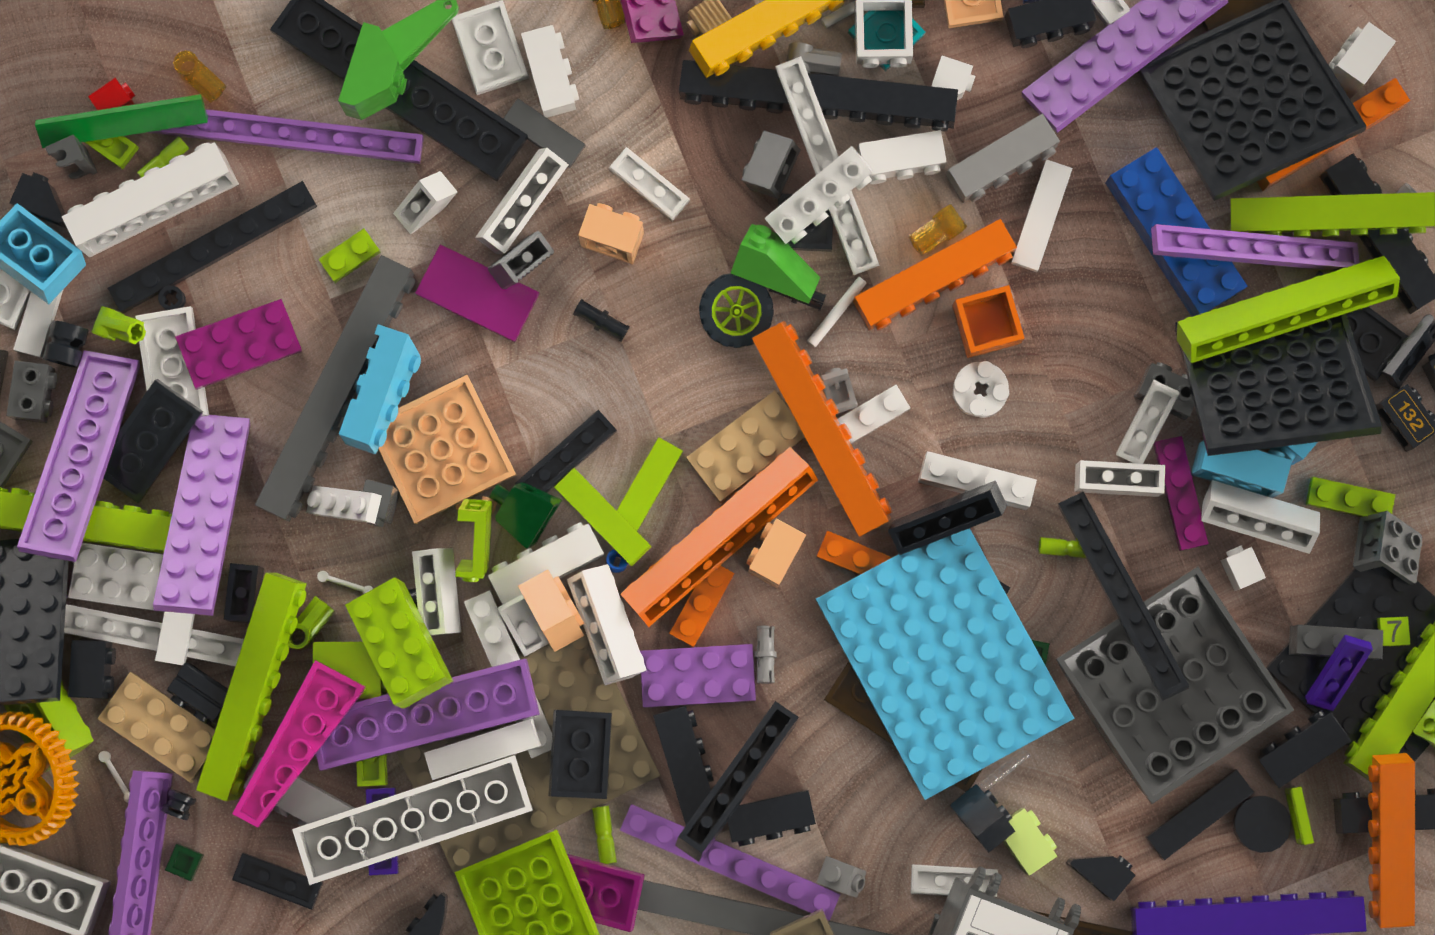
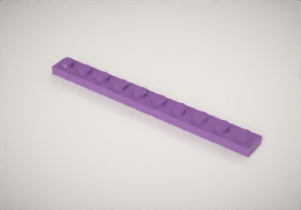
(305, 136)

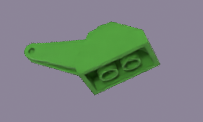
(382, 56)

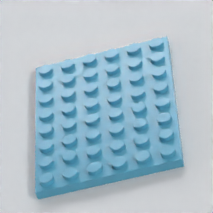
(944, 660)

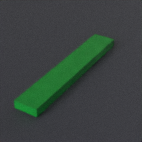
(123, 120)

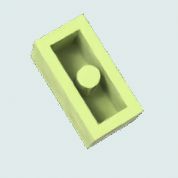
(1028, 843)

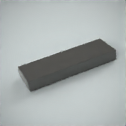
(544, 132)

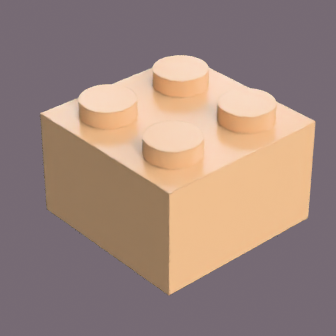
(611, 233)
(776, 553)
(553, 609)

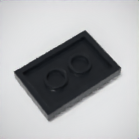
(580, 754)

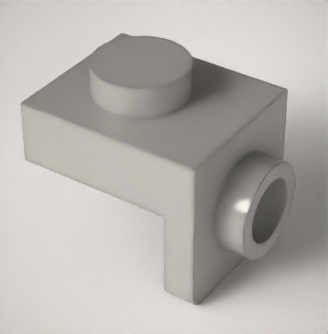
(839, 389)
(842, 877)

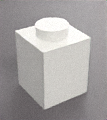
(1242, 567)

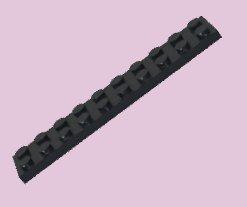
(428, 99)

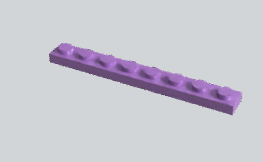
(1253, 248)
(733, 864)

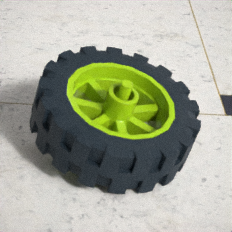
(708, 310)

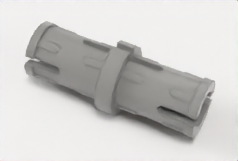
(765, 654)

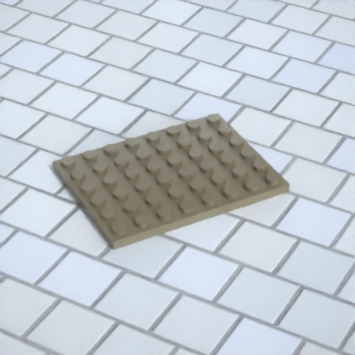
(560, 682)

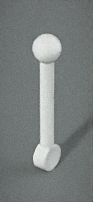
(323, 576)
(105, 756)

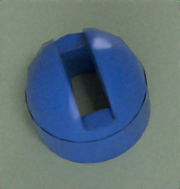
(610, 559)

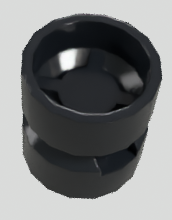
(65, 344)

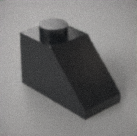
(39, 198)
(1105, 873)

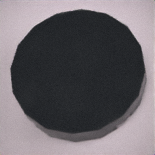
(1262, 824)

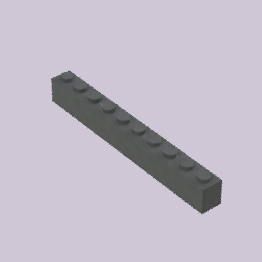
(334, 390)

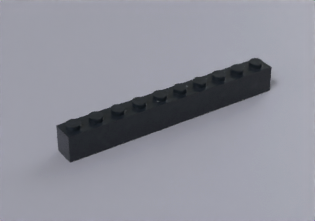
(836, 96)

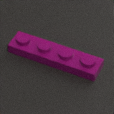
(1181, 494)

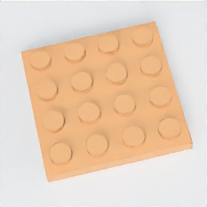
(444, 450)

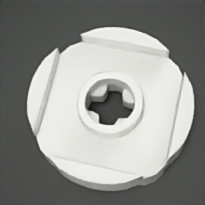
(981, 373)

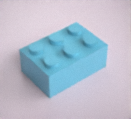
(37, 254)
(1247, 470)

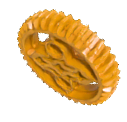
(23, 781)

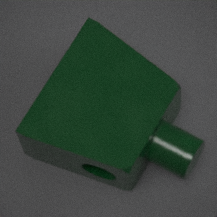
(524, 511)

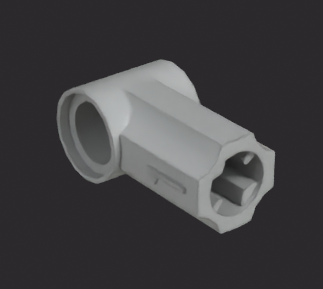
(815, 60)

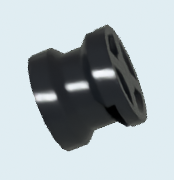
(179, 801)

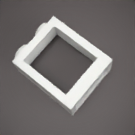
(895, 57)

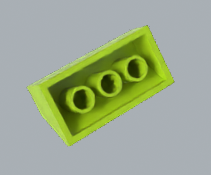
(63, 717)

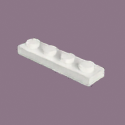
(343, 504)

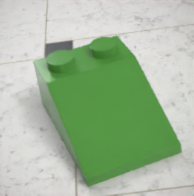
(773, 264)

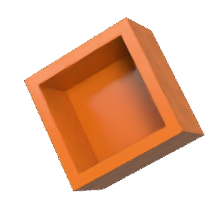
(988, 321)

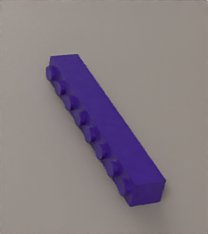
(1255, 917)

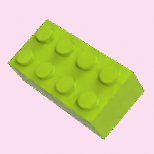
(399, 643)

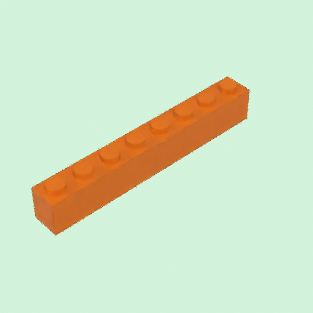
(822, 428)
(719, 536)

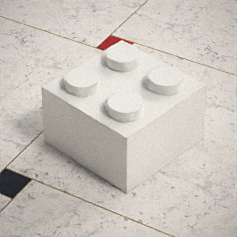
(1360, 57)

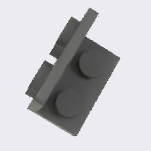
(1388, 543)

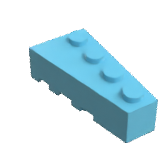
(380, 390)

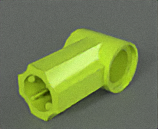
(115, 325)
(311, 622)

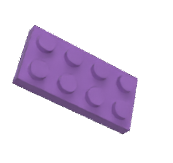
(698, 675)

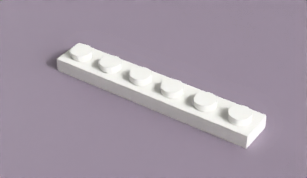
(501, 650)

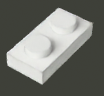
(523, 625)

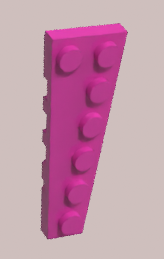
(308, 723)

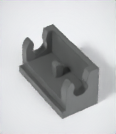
(72, 151)

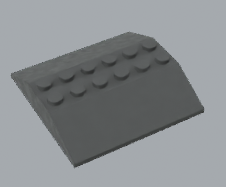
(1175, 738)

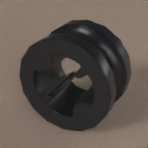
(164, 301)

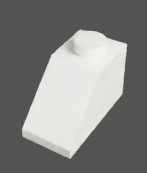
(954, 75)
(425, 201)

